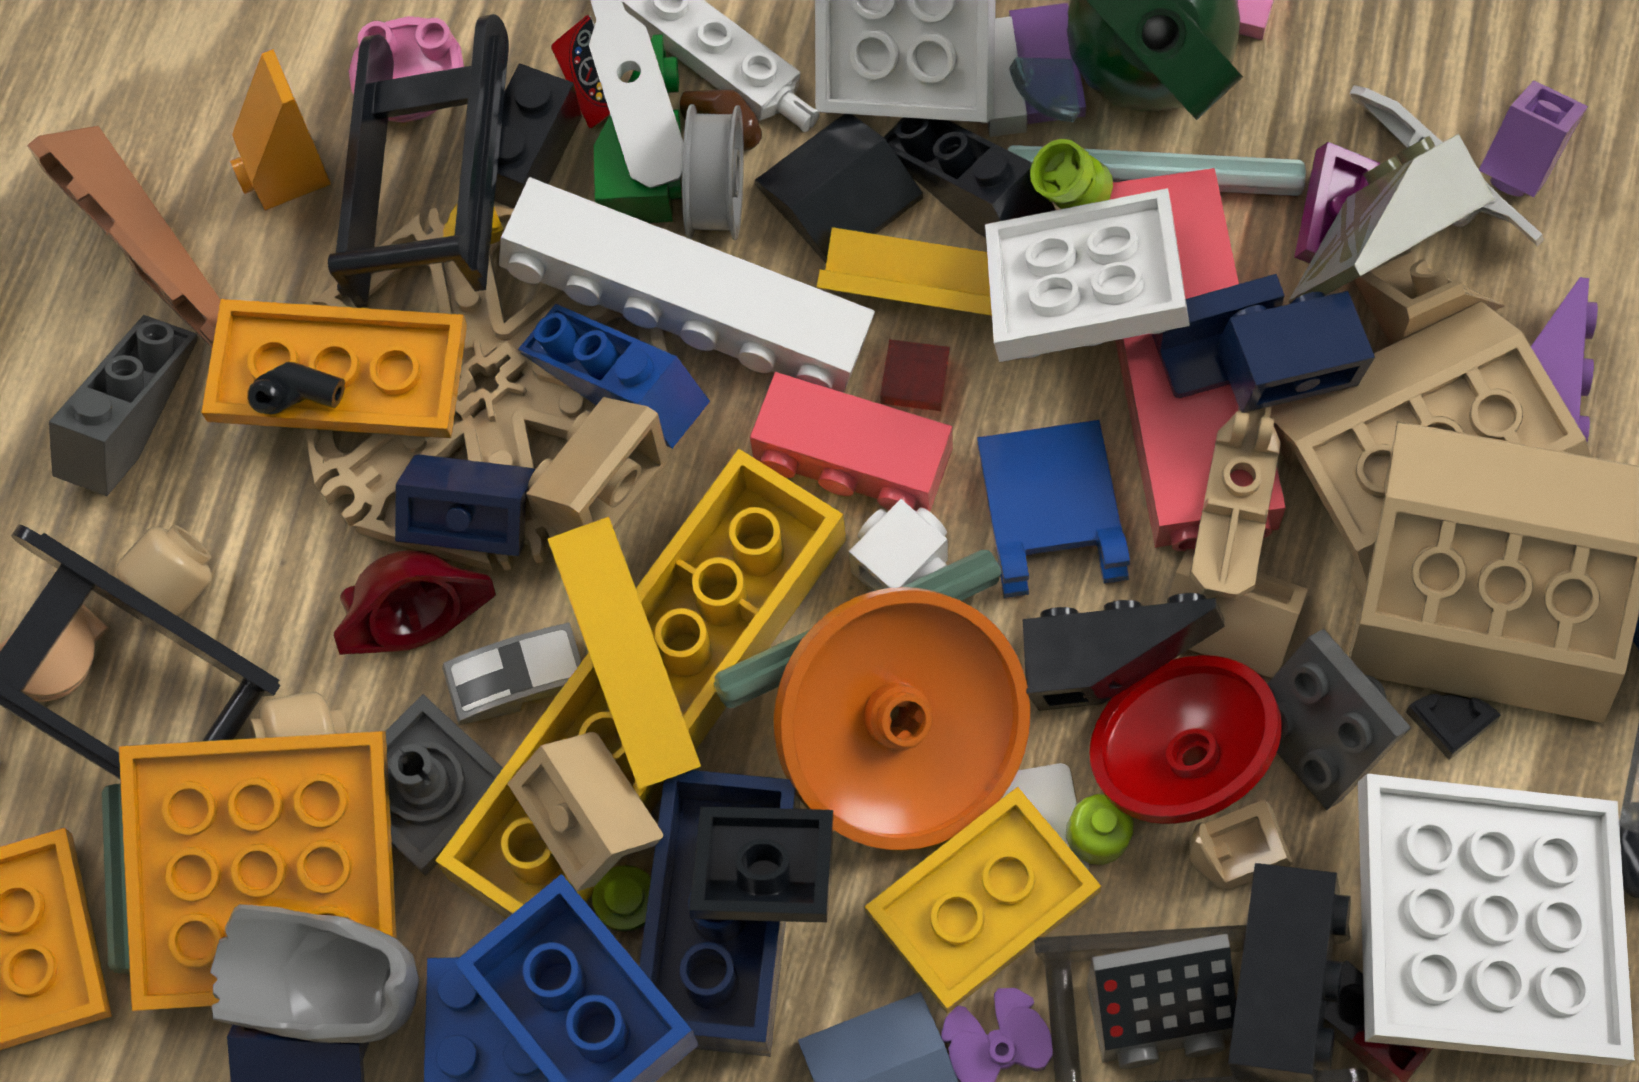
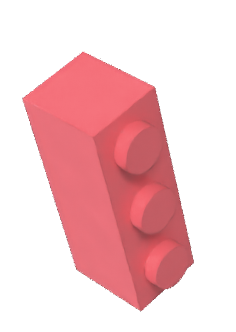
(851, 443)

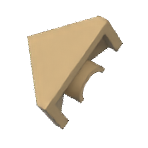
(1413, 297)

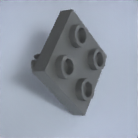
(1332, 719)
(432, 781)

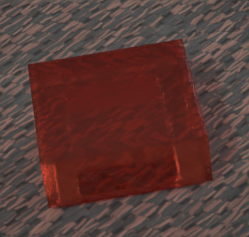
(915, 375)

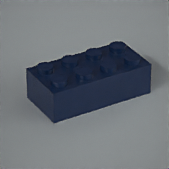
(710, 970)

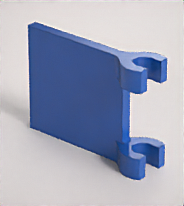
(1049, 495)

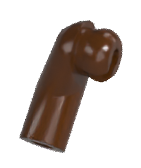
(724, 103)

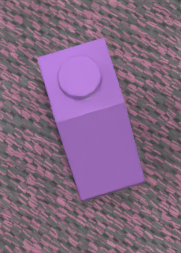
(1531, 140)

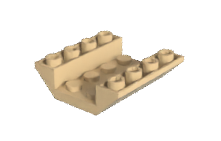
(1455, 376)
(1502, 573)

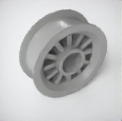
(713, 172)

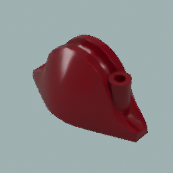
(408, 603)

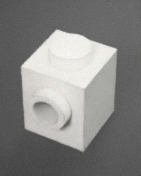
(898, 547)

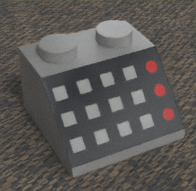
(1163, 1000)

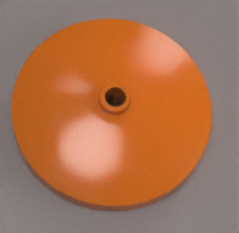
(955, 730)

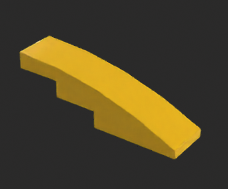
(624, 653)

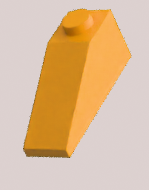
(275, 141)

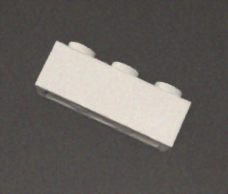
(1009, 105)

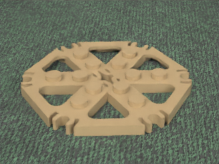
(495, 434)

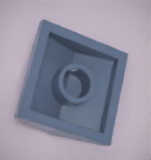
(881, 1046)

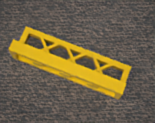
(907, 271)

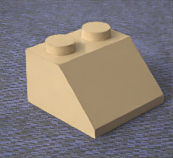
(602, 467)

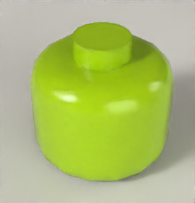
(1098, 830)

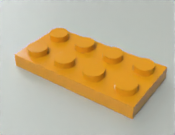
(394, 364)

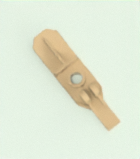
(1235, 515)

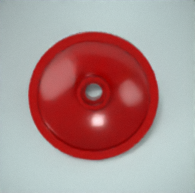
(1186, 740)

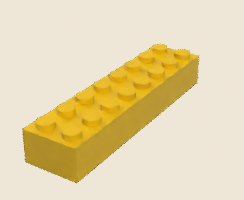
(710, 603)

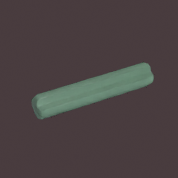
(115, 880)

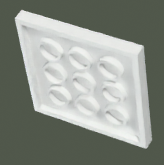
(1493, 921)

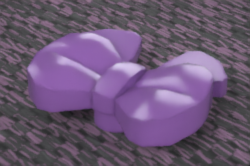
(1019, 1040)

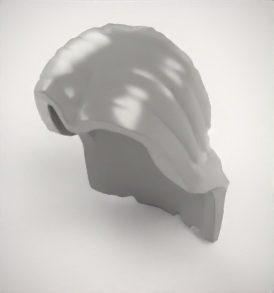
(312, 976)

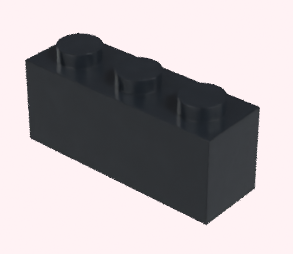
(1288, 975)

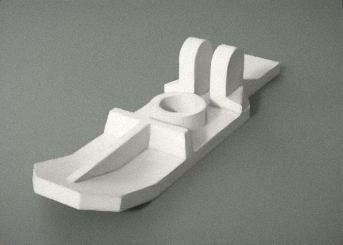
(638, 108)
(1410, 131)

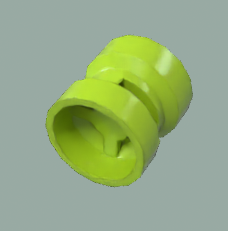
(1070, 175)

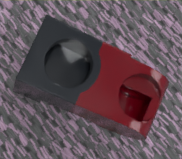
(1346, 1017)

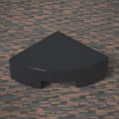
(1452, 720)

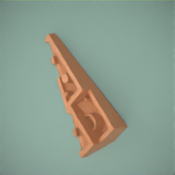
(105, 189)

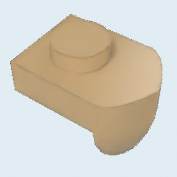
(1233, 843)

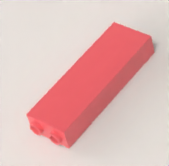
(1179, 434)

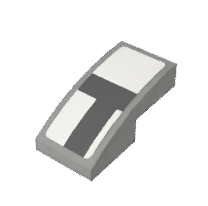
(511, 672)

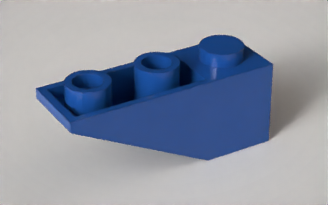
(615, 366)

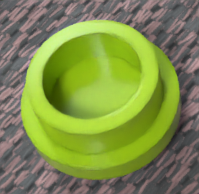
(622, 898)

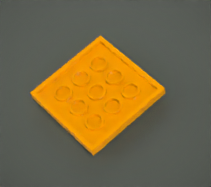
(247, 825)

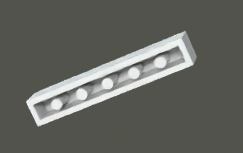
(682, 287)

